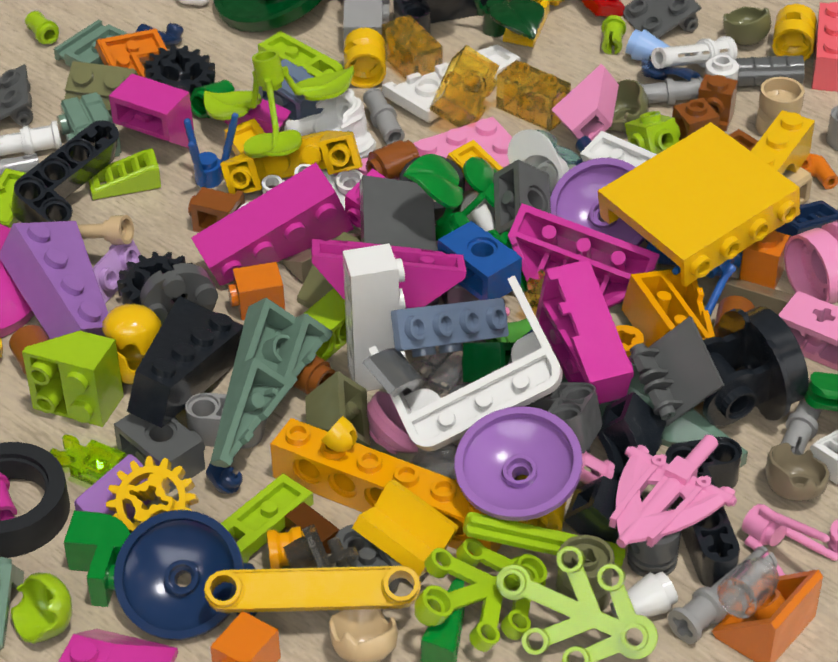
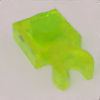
(87, 462)

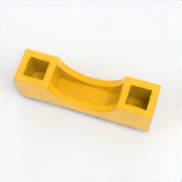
(786, 142)

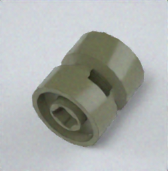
(596, 554)

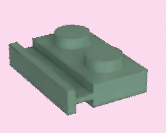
(82, 45)

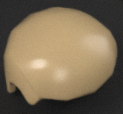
(362, 635)

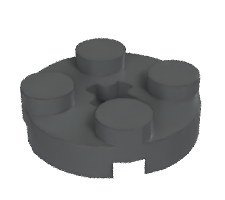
(184, 279)

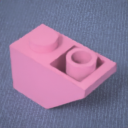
(589, 105)

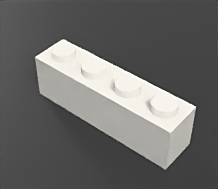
(370, 296)

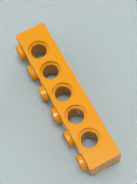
(361, 474)

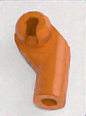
(821, 170)

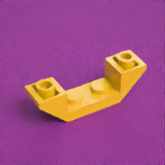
(329, 149)

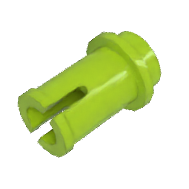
(44, 30)
(613, 30)

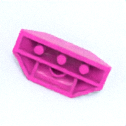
(553, 241)
(426, 271)

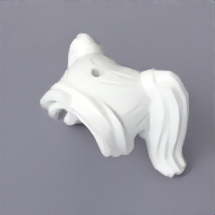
(338, 114)

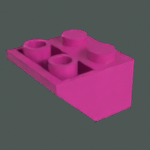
(152, 108)

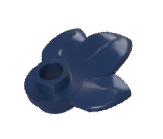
(661, 74)

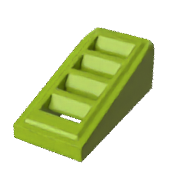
(127, 176)

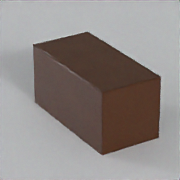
(305, 516)

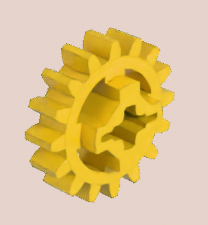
(156, 485)

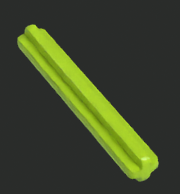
(523, 535)

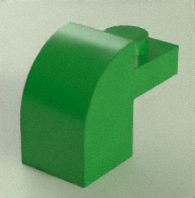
(93, 547)

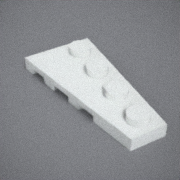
(418, 90)

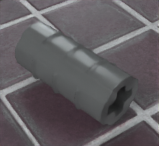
(756, 70)

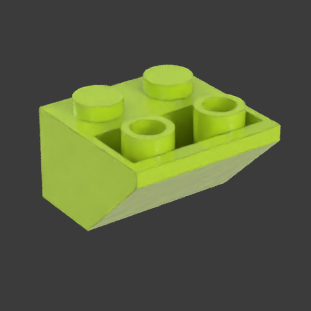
(75, 376)

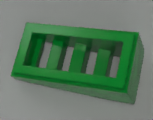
(442, 641)

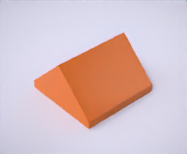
(777, 621)

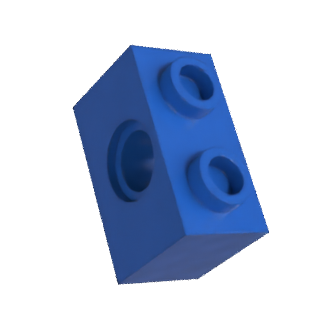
(486, 261)

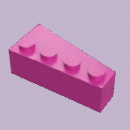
(274, 225)

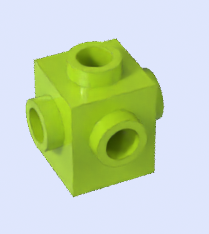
(653, 131)

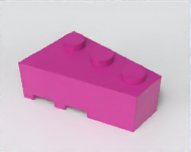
(583, 330)

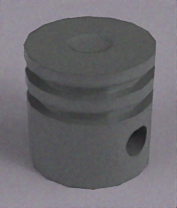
(659, 558)

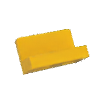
(405, 527)

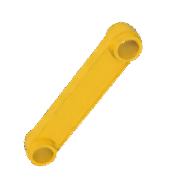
(312, 589)

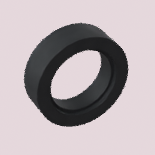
(45, 520)

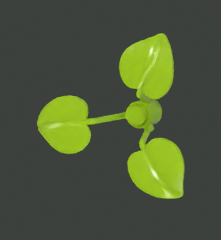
(270, 75)

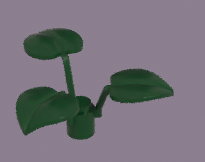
(517, 15)

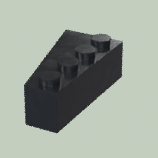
(183, 360)

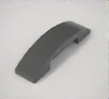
(394, 372)

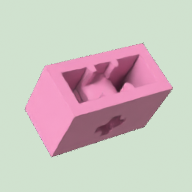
(814, 327)

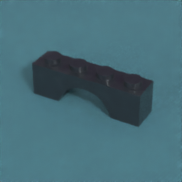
(624, 425)

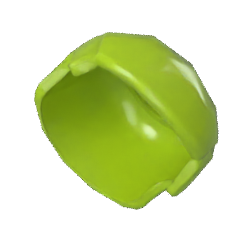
(43, 608)

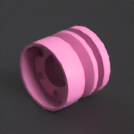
(813, 262)

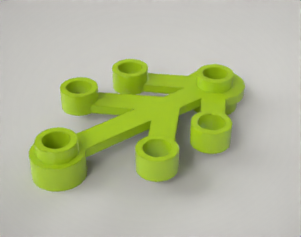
(437, 604)
(584, 613)

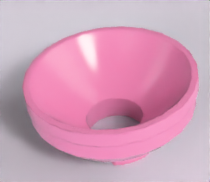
(387, 426)

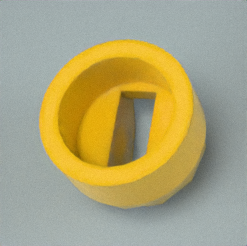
(341, 436)

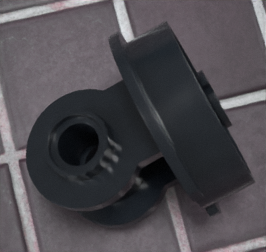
(757, 365)

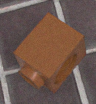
(693, 116)

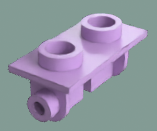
(108, 267)

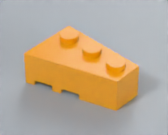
(659, 302)

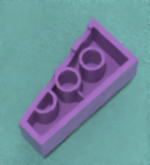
(55, 276)

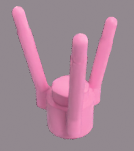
(770, 527)

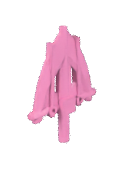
(649, 519)

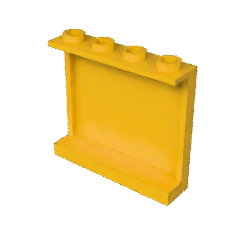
(702, 201)

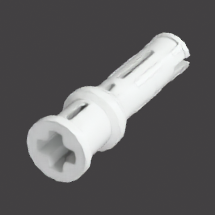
(668, 56)
(31, 140)

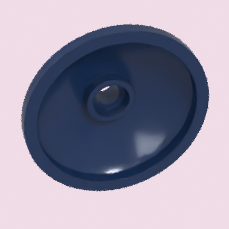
(156, 557)

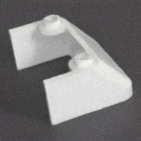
(531, 375)

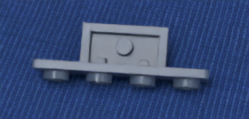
(448, 326)

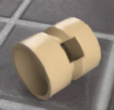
(778, 95)

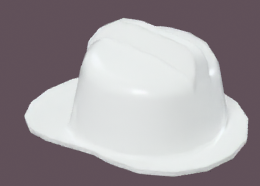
(538, 152)

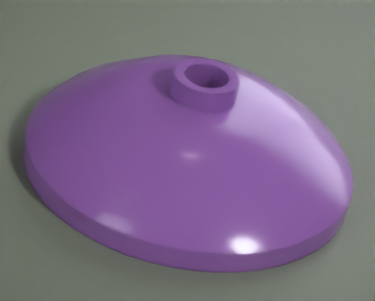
(577, 197)
(515, 444)

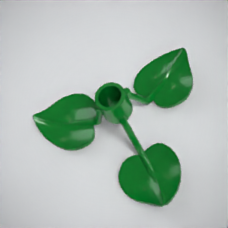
(441, 183)

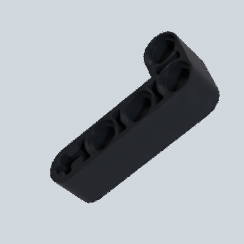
(435, 11)
(43, 189)
(712, 540)

